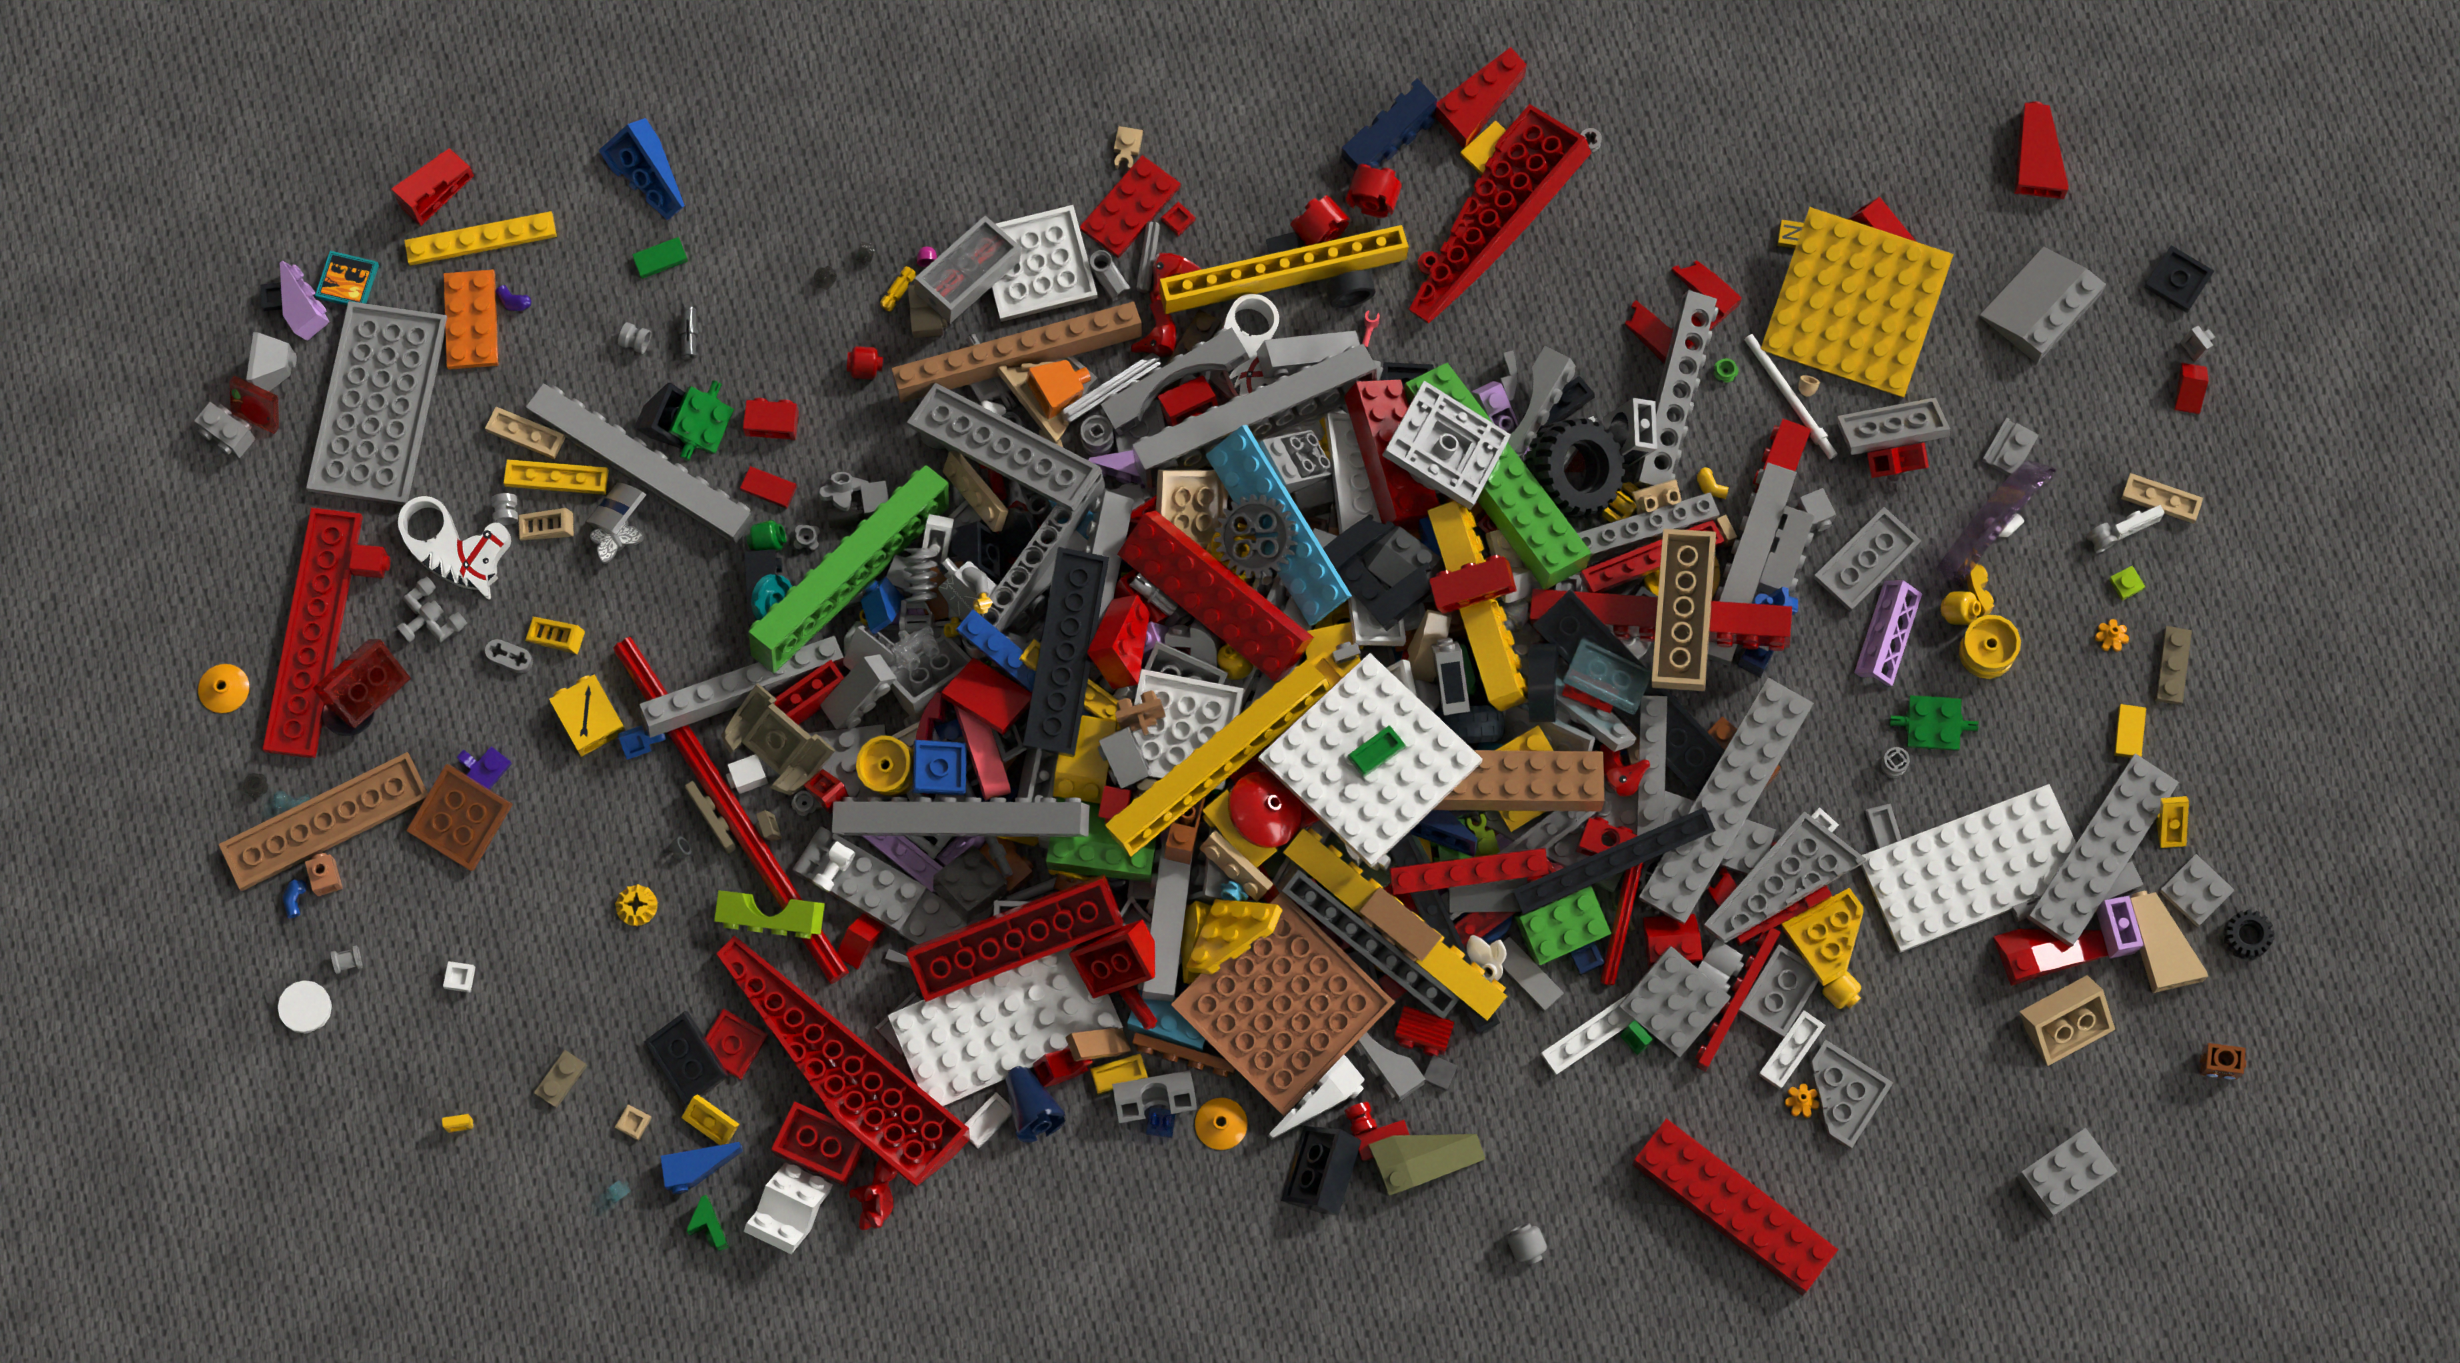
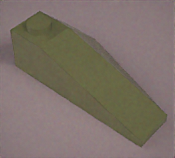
(1416, 1159)

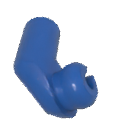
(290, 897)

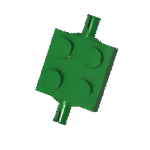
(701, 420)
(1934, 723)

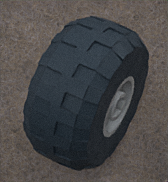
(1476, 726)

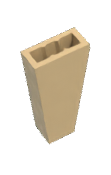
(2165, 950)

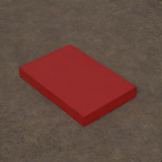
(987, 696)

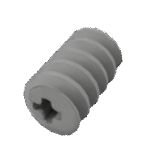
(920, 574)

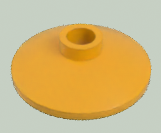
(231, 696)
(1216, 1136)

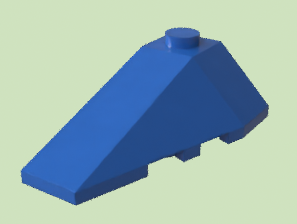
(641, 159)

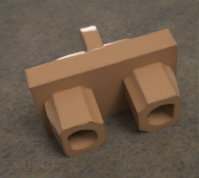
(1140, 715)

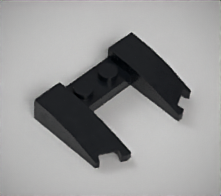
(1385, 606)

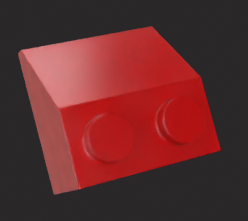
(1187, 400)
(1665, 931)

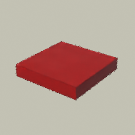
(735, 1043)

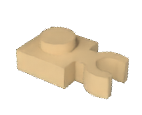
(1127, 144)

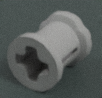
(346, 959)

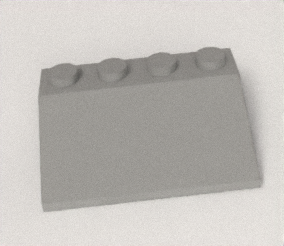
(2043, 302)

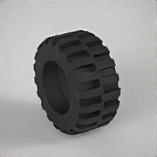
(1601, 461)

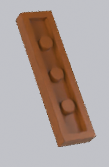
(1173, 1052)

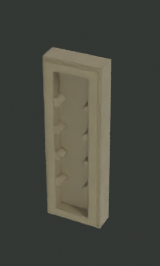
(716, 824)

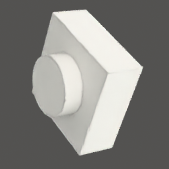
(459, 976)

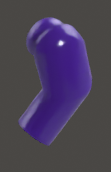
(512, 302)

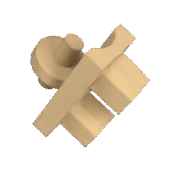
(1657, 496)

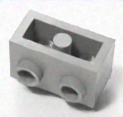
(230, 434)

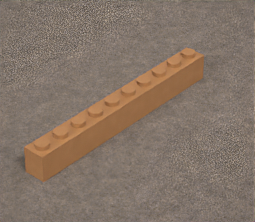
(1031, 346)

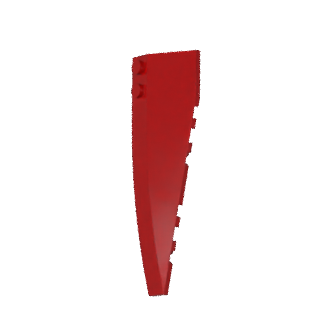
(1518, 182)

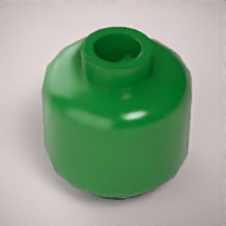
(766, 536)

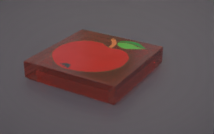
(254, 404)

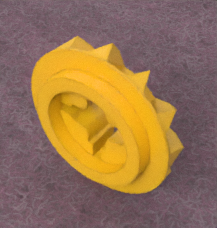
(644, 913)

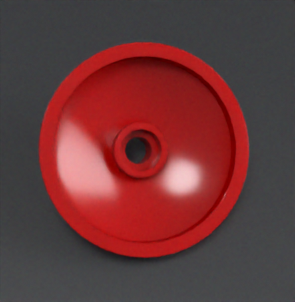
(1256, 817)

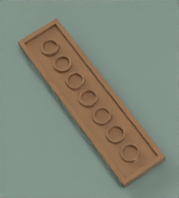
(324, 821)

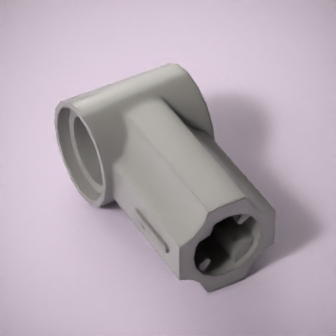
(1109, 277)

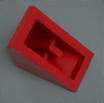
(2191, 388)
(826, 789)
(859, 940)

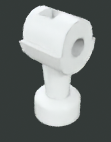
(840, 859)

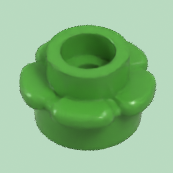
(1725, 364)

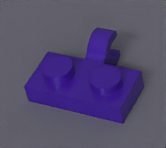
(487, 769)

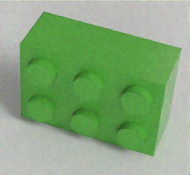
(1563, 925)

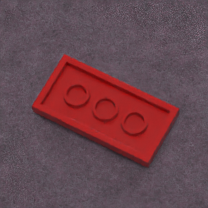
(1130, 206)

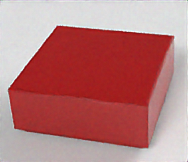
(1178, 219)

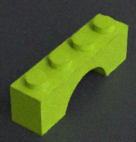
(740, 909)

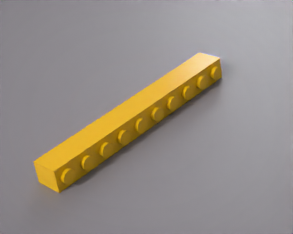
(1283, 269)
(1218, 758)
(1354, 890)

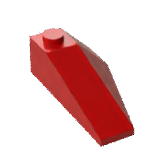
(2037, 953)

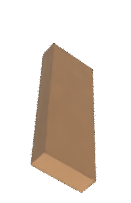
(1098, 1044)

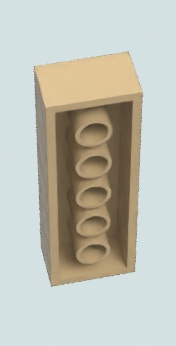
(1683, 609)

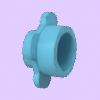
(1233, 891)

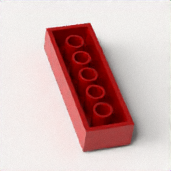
(1375, 415)

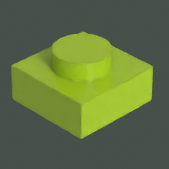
(2127, 583)

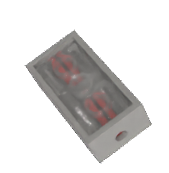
(967, 269)

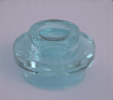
(617, 1191)

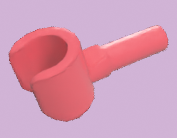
(1370, 325)

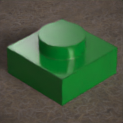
(1636, 1037)

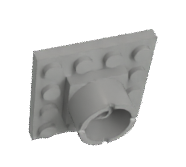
(1446, 445)

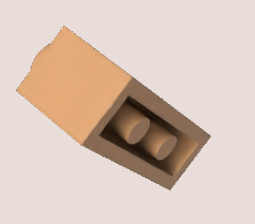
(1399, 925)

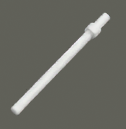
(1818, 434)

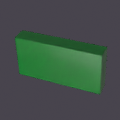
(660, 257)
(1376, 751)

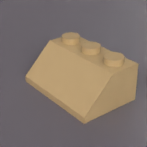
(2068, 1020)

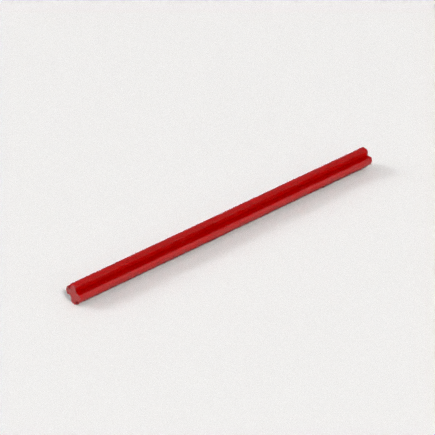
(729, 808)

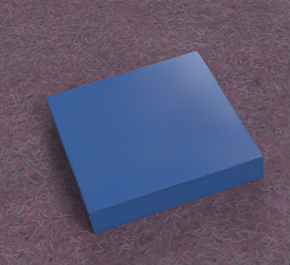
(939, 767)

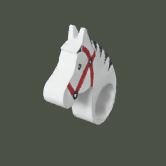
(1249, 375)
(462, 563)

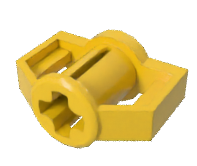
(1622, 504)

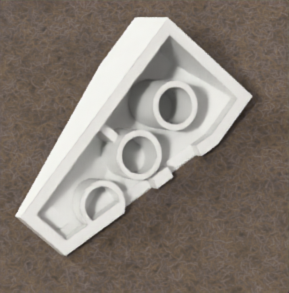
(1331, 1090)

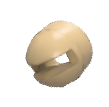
(1808, 385)

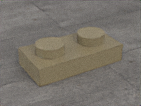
(560, 1079)

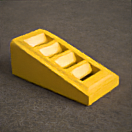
(570, 640)

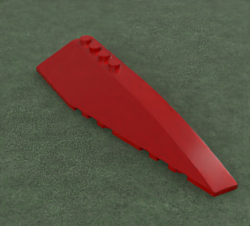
(848, 1075)

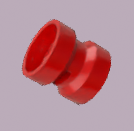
(1360, 1118)

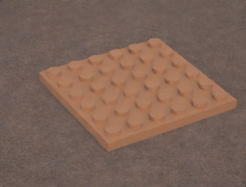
(1285, 1007)

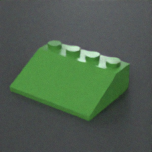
(1100, 853)

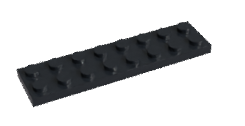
(1063, 655)

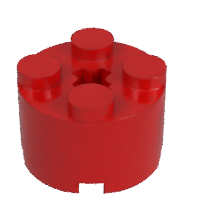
(1374, 191)
(1320, 221)

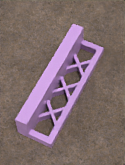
(1885, 628)

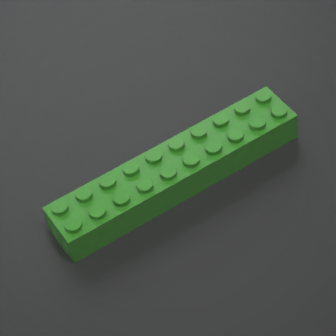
(1517, 500)
(848, 569)

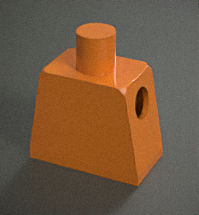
(1056, 385)

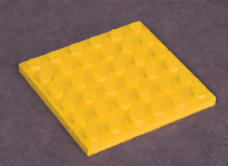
(1856, 302)

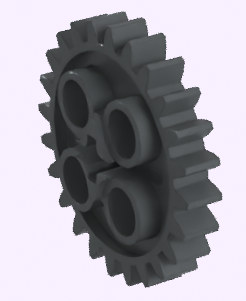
(1257, 559)

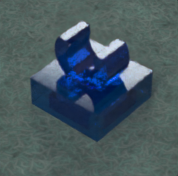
(1160, 1122)

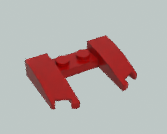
(1699, 279)
(1727, 886)

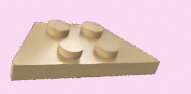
(1015, 379)

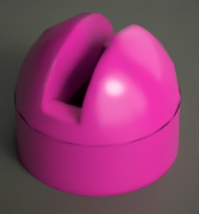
(926, 256)

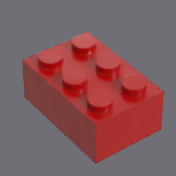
(818, 1144)

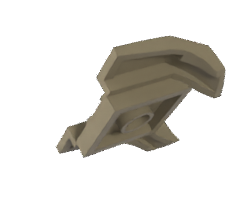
(776, 741)

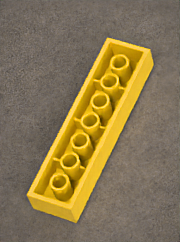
(1483, 620)

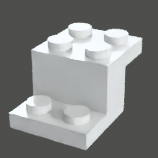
(788, 1207)

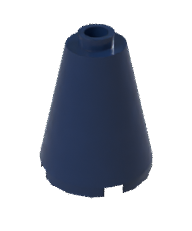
(1032, 1105)

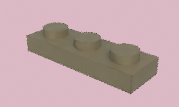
(2173, 665)

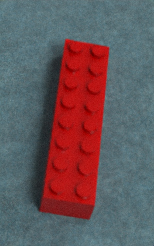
(1215, 595)
(1014, 937)
(1735, 1207)

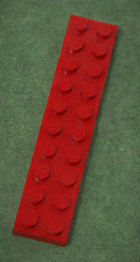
(312, 632)

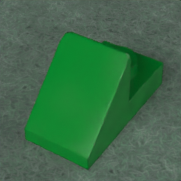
(704, 1218)

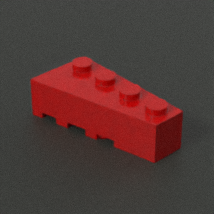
(1479, 97)

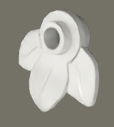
(1487, 956)

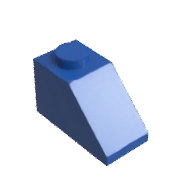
(881, 604)

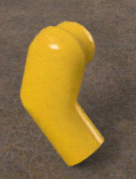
(1708, 484)

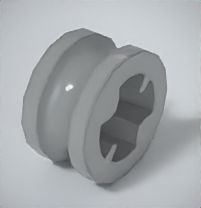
(1595, 133)

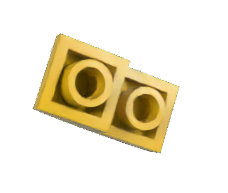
(1976, 582)

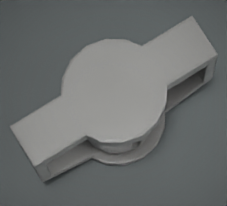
(915, 622)

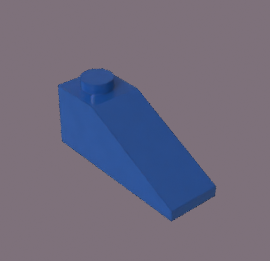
(693, 1166)

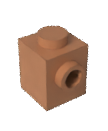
(323, 874)

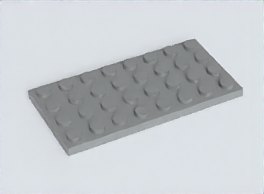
(377, 403)

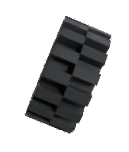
(2248, 919)

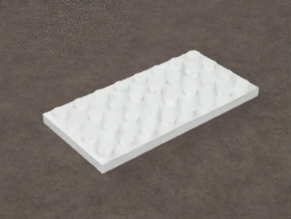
(1969, 867)
(997, 1024)

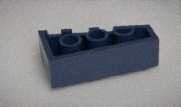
(1392, 128)

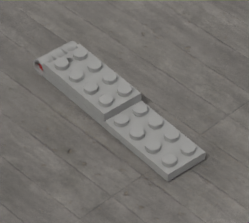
(880, 891)

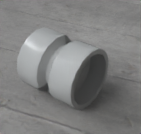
(1099, 441)

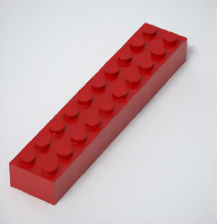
(1636, 617)

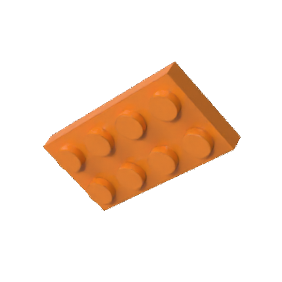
(471, 319)

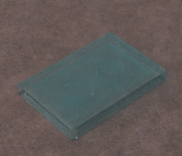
(1607, 676)

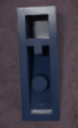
(1446, 830)

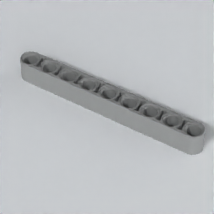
(1033, 572)

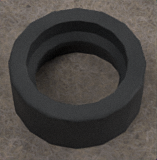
(1350, 289)

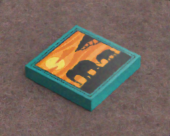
(346, 279)

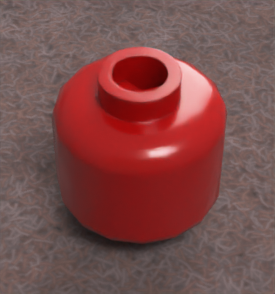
(864, 362)

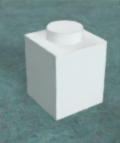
(746, 774)

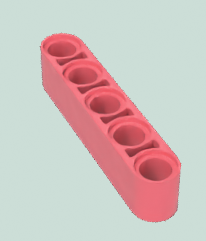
(983, 755)

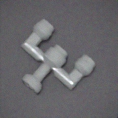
(429, 614)

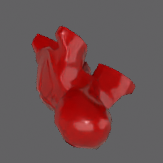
(876, 1198)

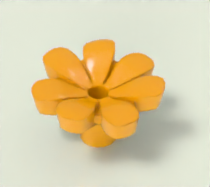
(2112, 635)
(1802, 1105)

